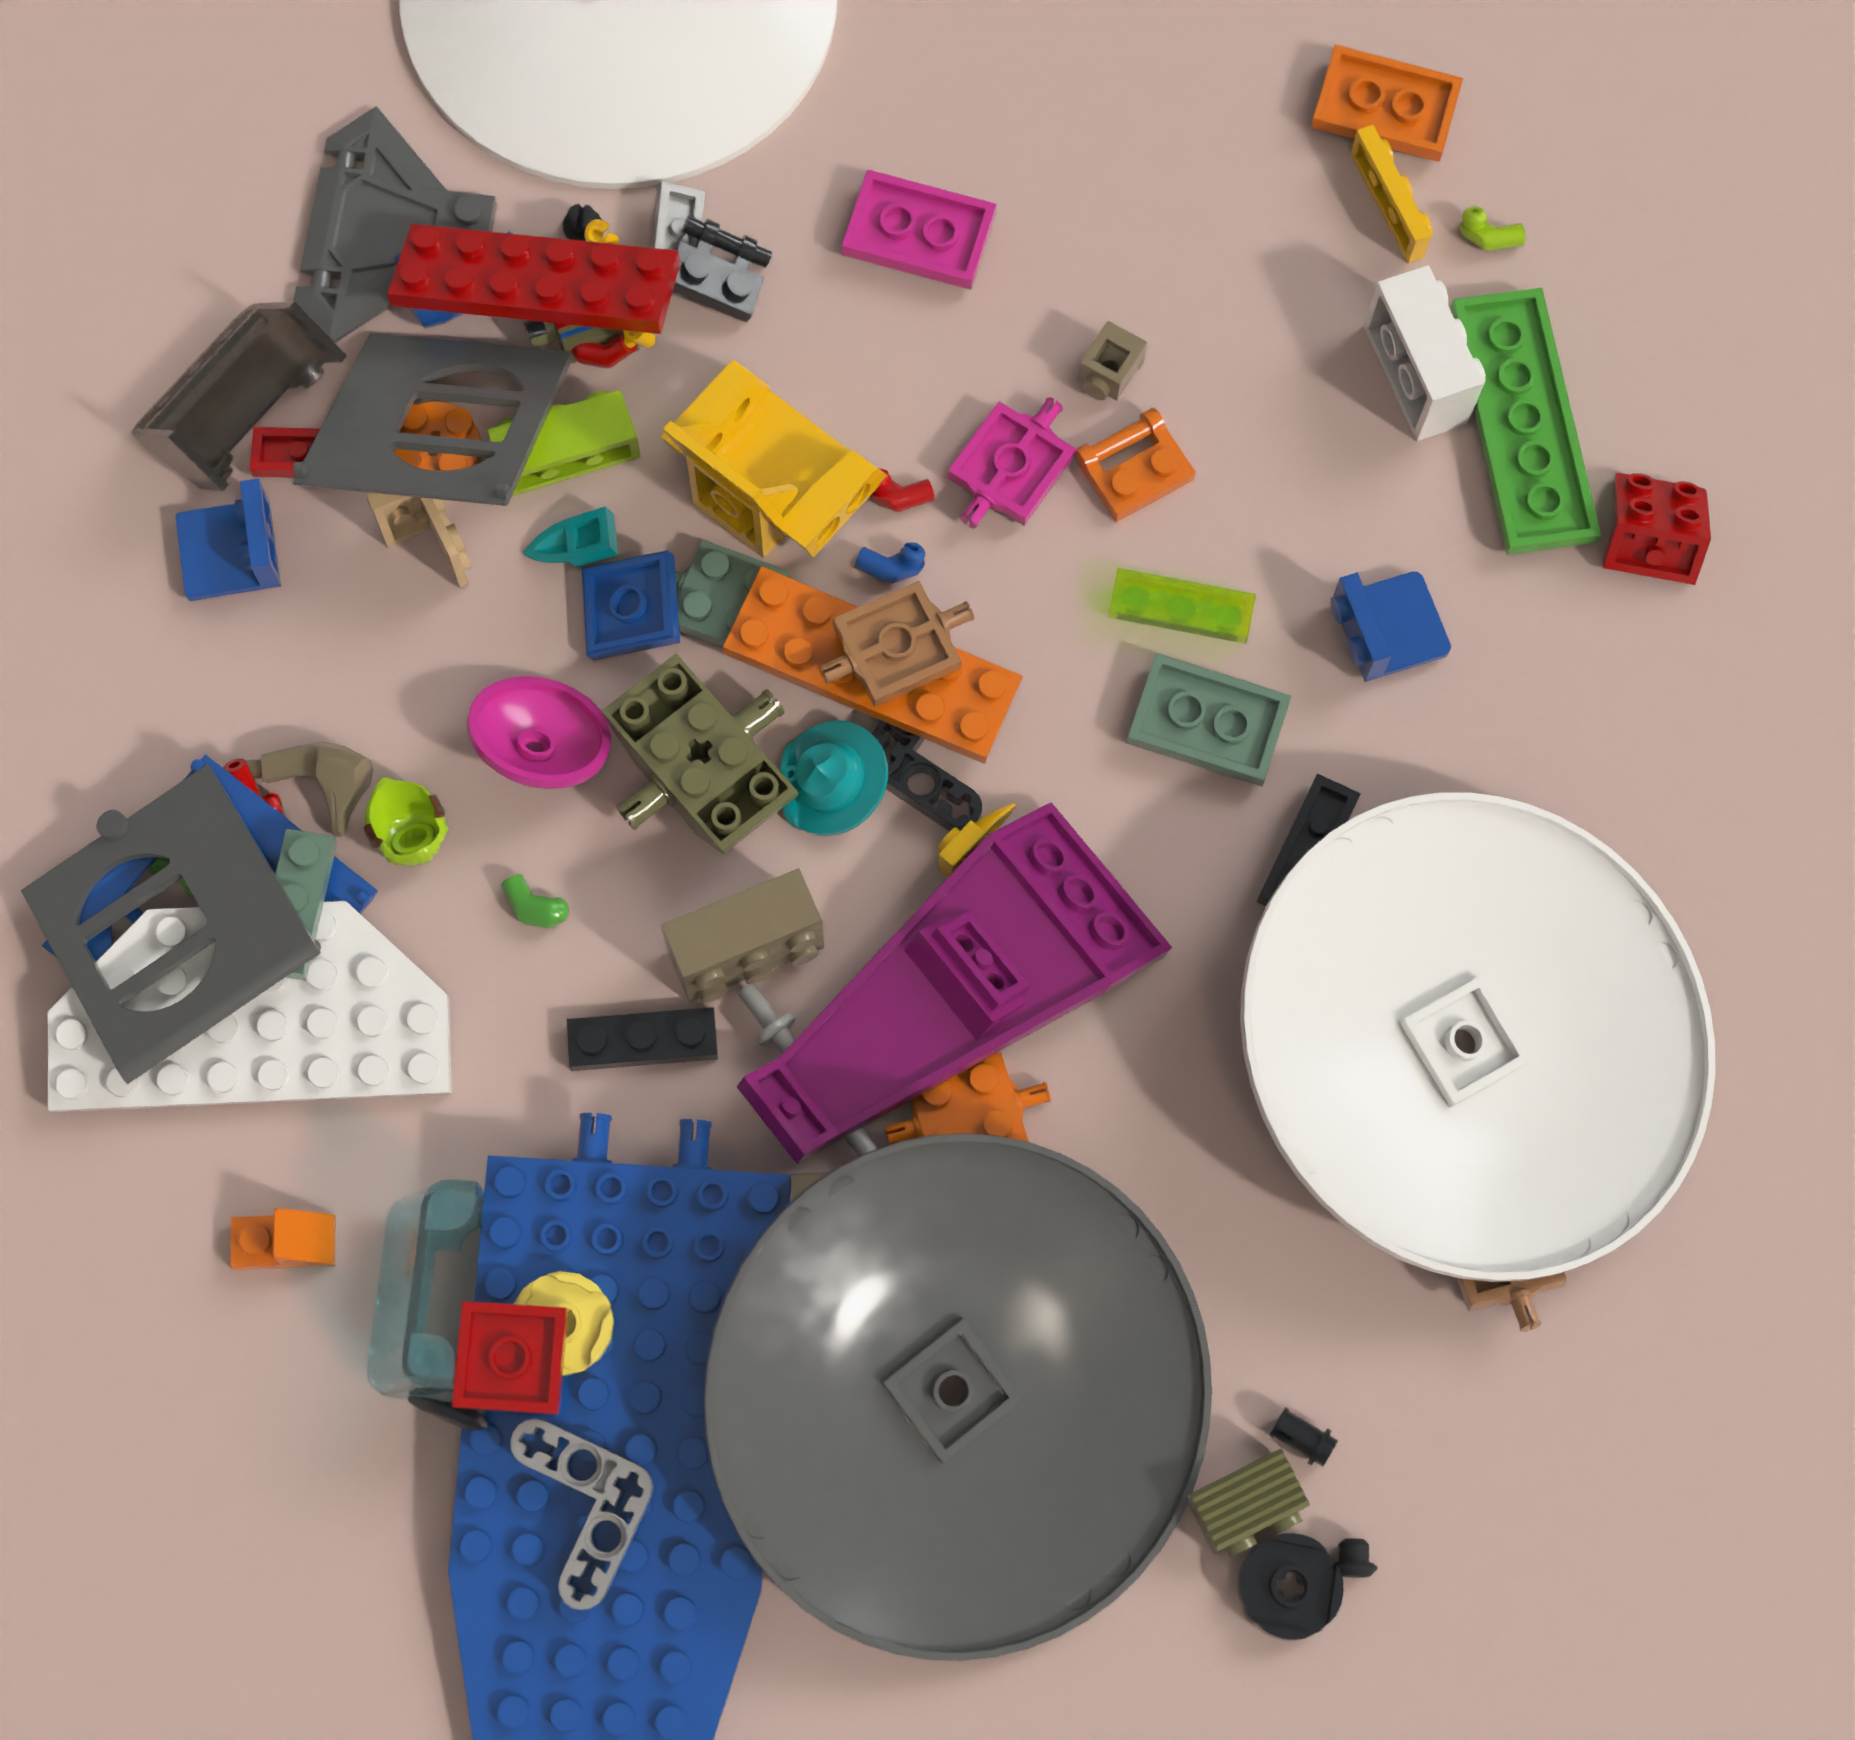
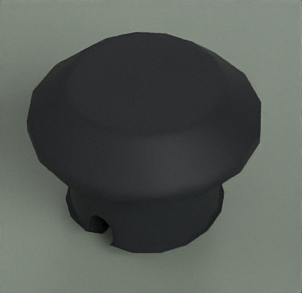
(577, 220)
(1354, 1559)

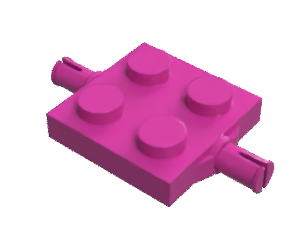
(1011, 463)

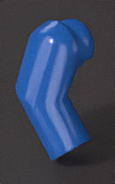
(895, 568)

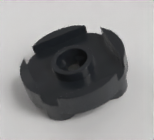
(1313, 1569)

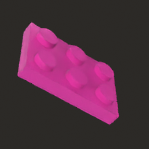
(919, 229)

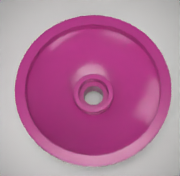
(538, 732)

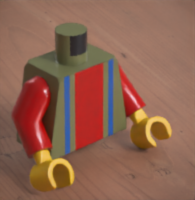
(590, 344)

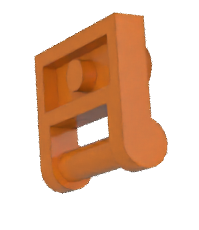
(1141, 477)

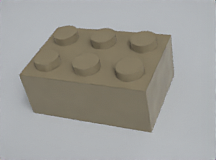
(744, 937)

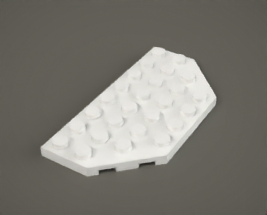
(350, 1031)

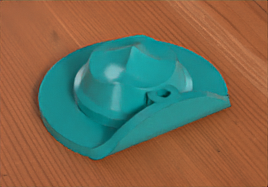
(837, 775)

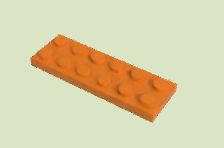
(790, 633)

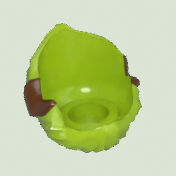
(405, 822)

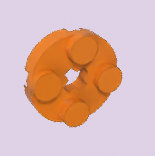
(439, 420)

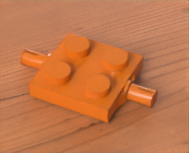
(972, 1102)

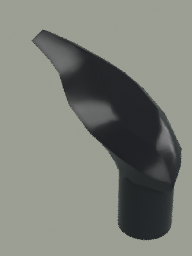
(465, 1418)

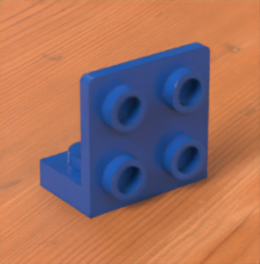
(229, 546)

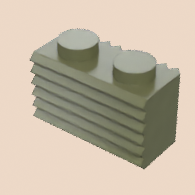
(1248, 1502)

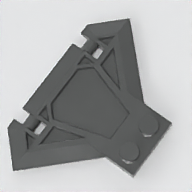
(365, 218)

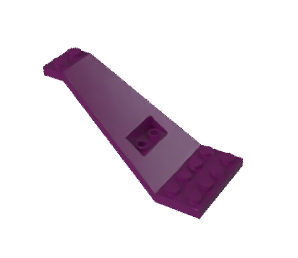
(984, 962)

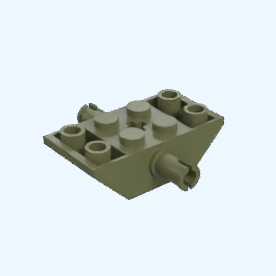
(673, 721)

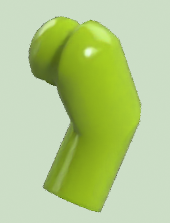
(1487, 236)

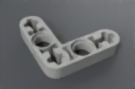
(599, 1486)

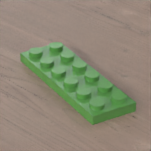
(1527, 424)

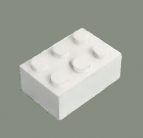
(1424, 352)

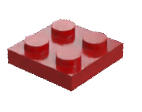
(510, 1357)

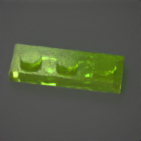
(1182, 605)

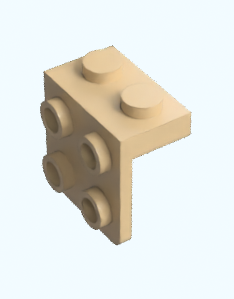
(407, 516)

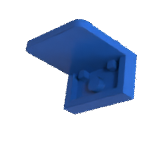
(1389, 624)

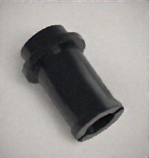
(1304, 1437)

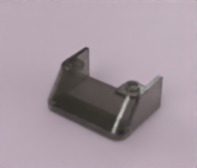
(232, 388)

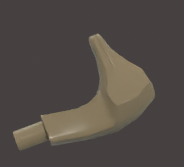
(336, 768)

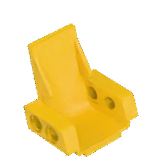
(767, 466)

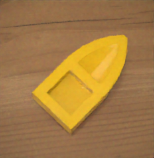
(959, 844)

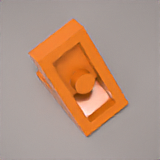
(283, 1240)

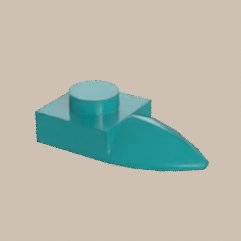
(577, 539)

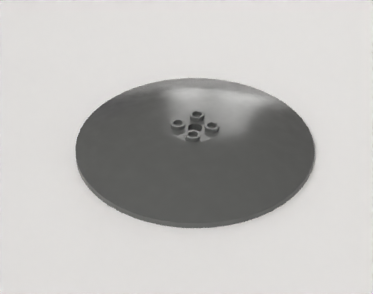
(1074, 1421)

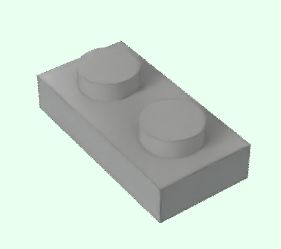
(671, 211)

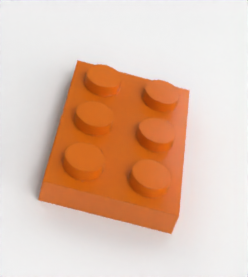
(1401, 100)

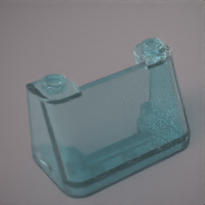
(401, 1354)

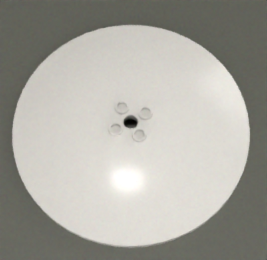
(617, 85)
(1580, 1016)

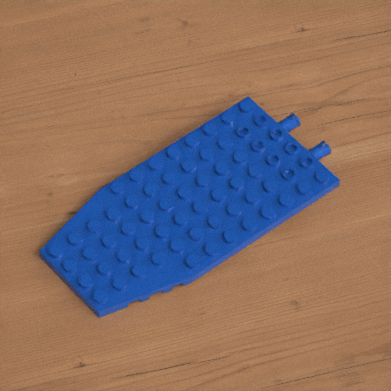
(682, 1602)

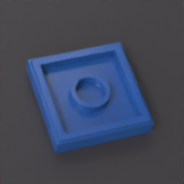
(630, 605)

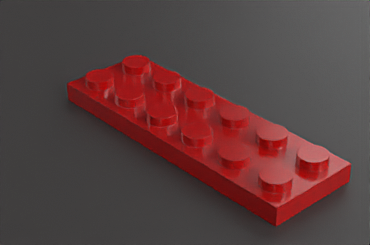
(535, 278)

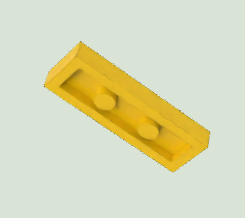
(1391, 193)

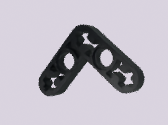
(907, 763)

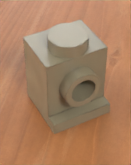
(1112, 350)

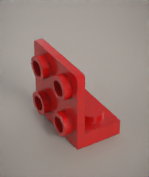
(1658, 528)

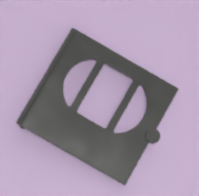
(388, 376)
(245, 907)

